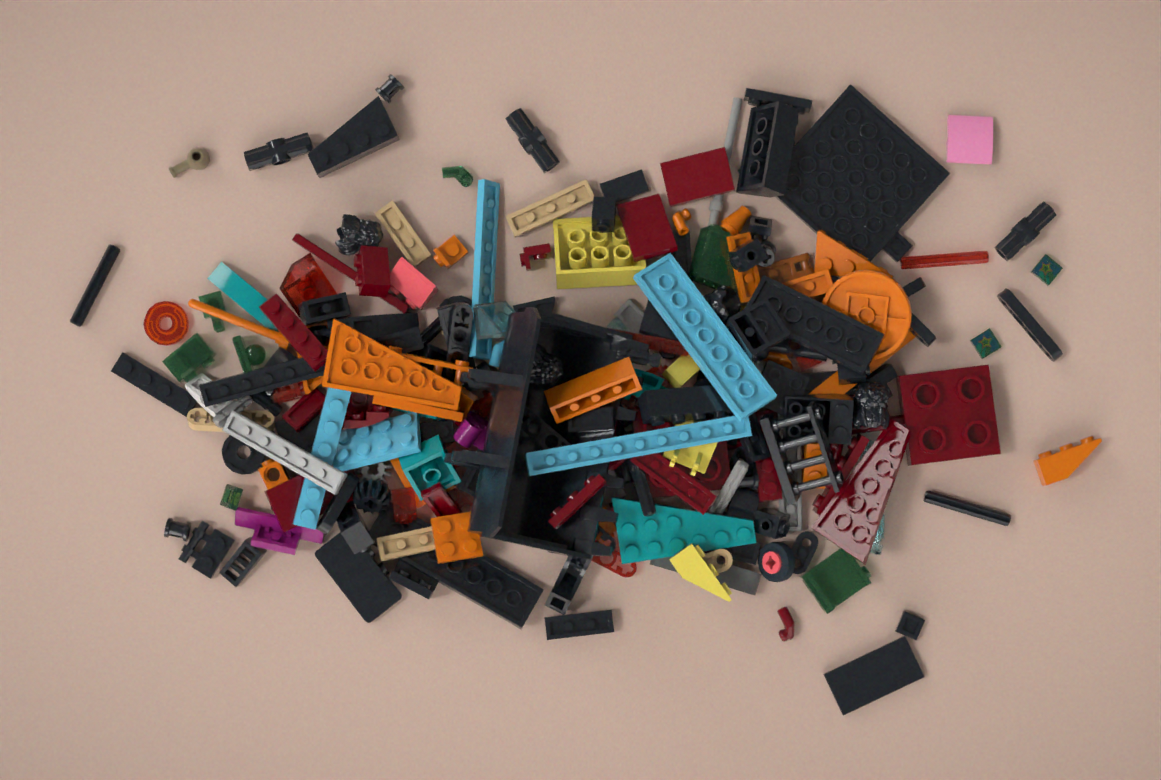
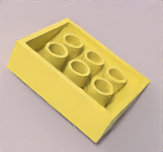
(592, 257)

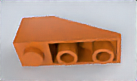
(1062, 464)

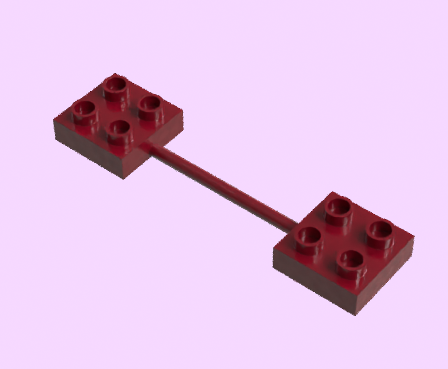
(944, 410)

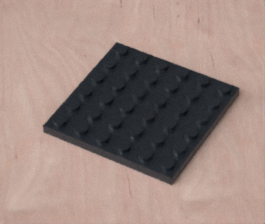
(858, 175)

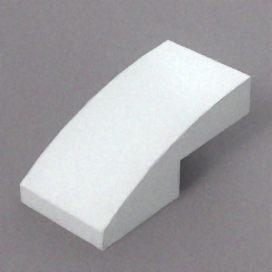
(194, 389)

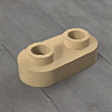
(711, 557)

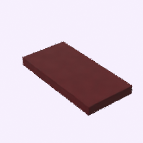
(285, 499)

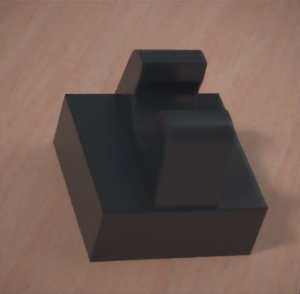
(761, 226)

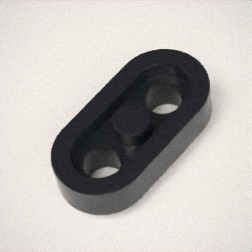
(803, 553)

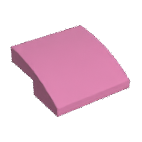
(969, 139)

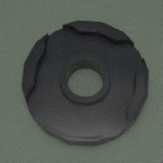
(235, 462)

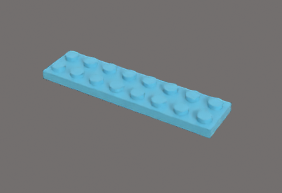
(705, 337)

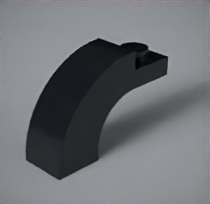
(567, 584)

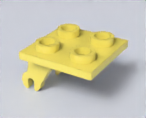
(693, 457)

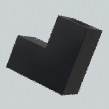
(883, 375)

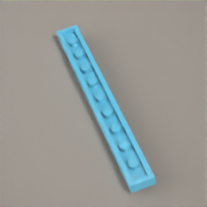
(636, 445)

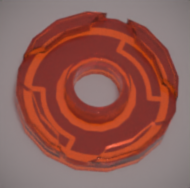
(179, 323)

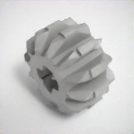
(381, 469)

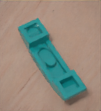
(240, 292)

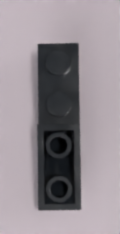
(380, 324)

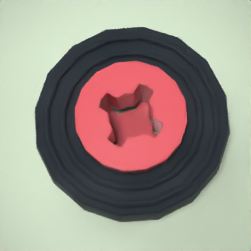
(776, 562)

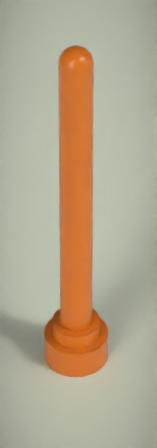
(241, 322)

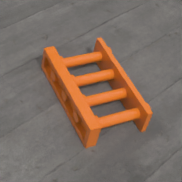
(457, 415)

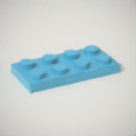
(378, 442)

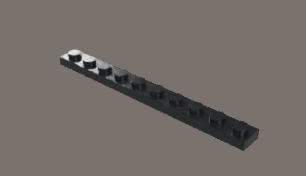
(290, 371)

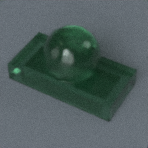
(248, 356)

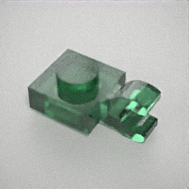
(216, 300)

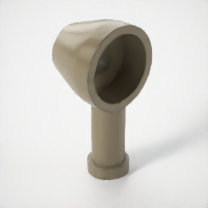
(200, 164)

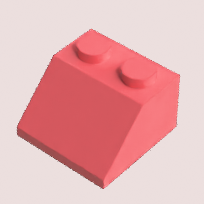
(411, 284)

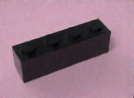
(681, 405)

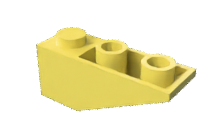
(693, 568)

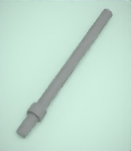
(716, 205)

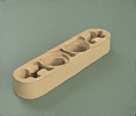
(202, 424)

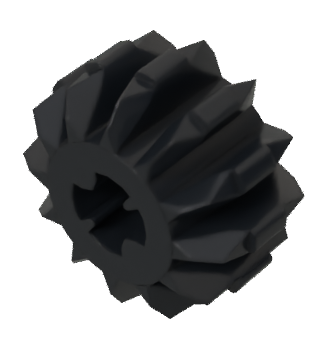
(372, 496)

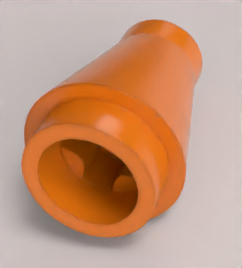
(736, 221)

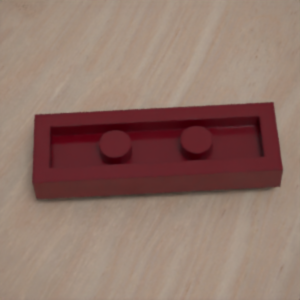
(577, 500)

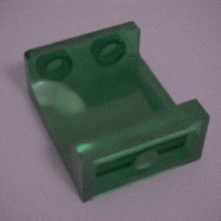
(835, 579)

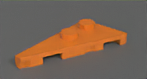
(839, 258)

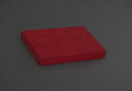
(697, 176)
(646, 227)

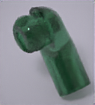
(459, 173)

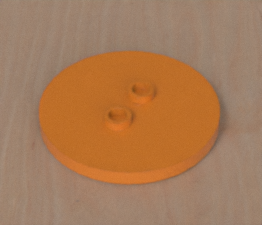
(876, 302)

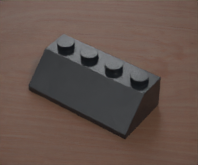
(768, 150)

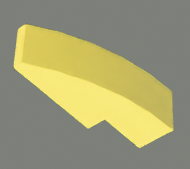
(680, 371)

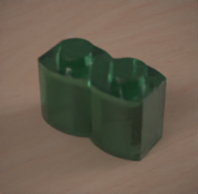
(190, 358)

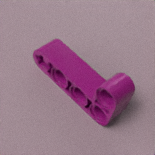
(472, 431)

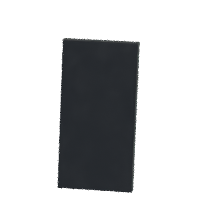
(873, 675)

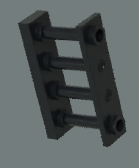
(785, 468)

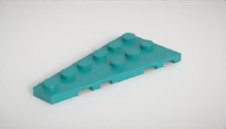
(673, 530)

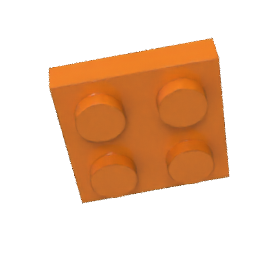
(453, 540)

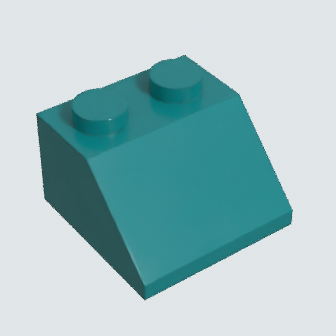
(428, 467)

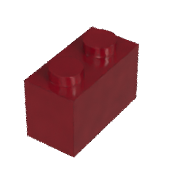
(372, 271)

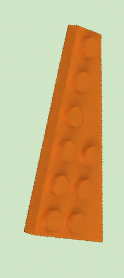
(372, 368)

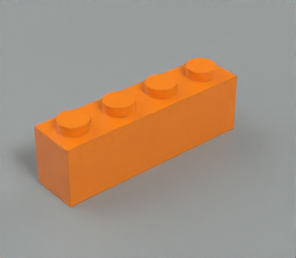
(592, 390)

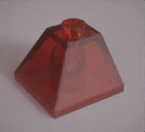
(305, 282)

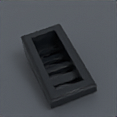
(259, 553)

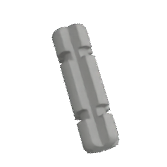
(220, 419)

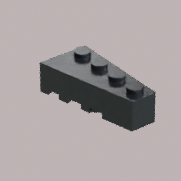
(355, 139)

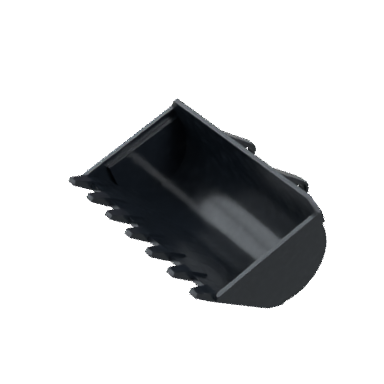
(506, 499)

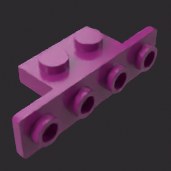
(269, 533)

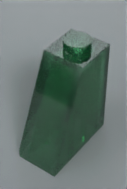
(711, 259)

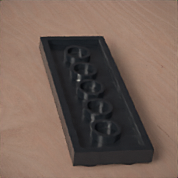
(820, 326)

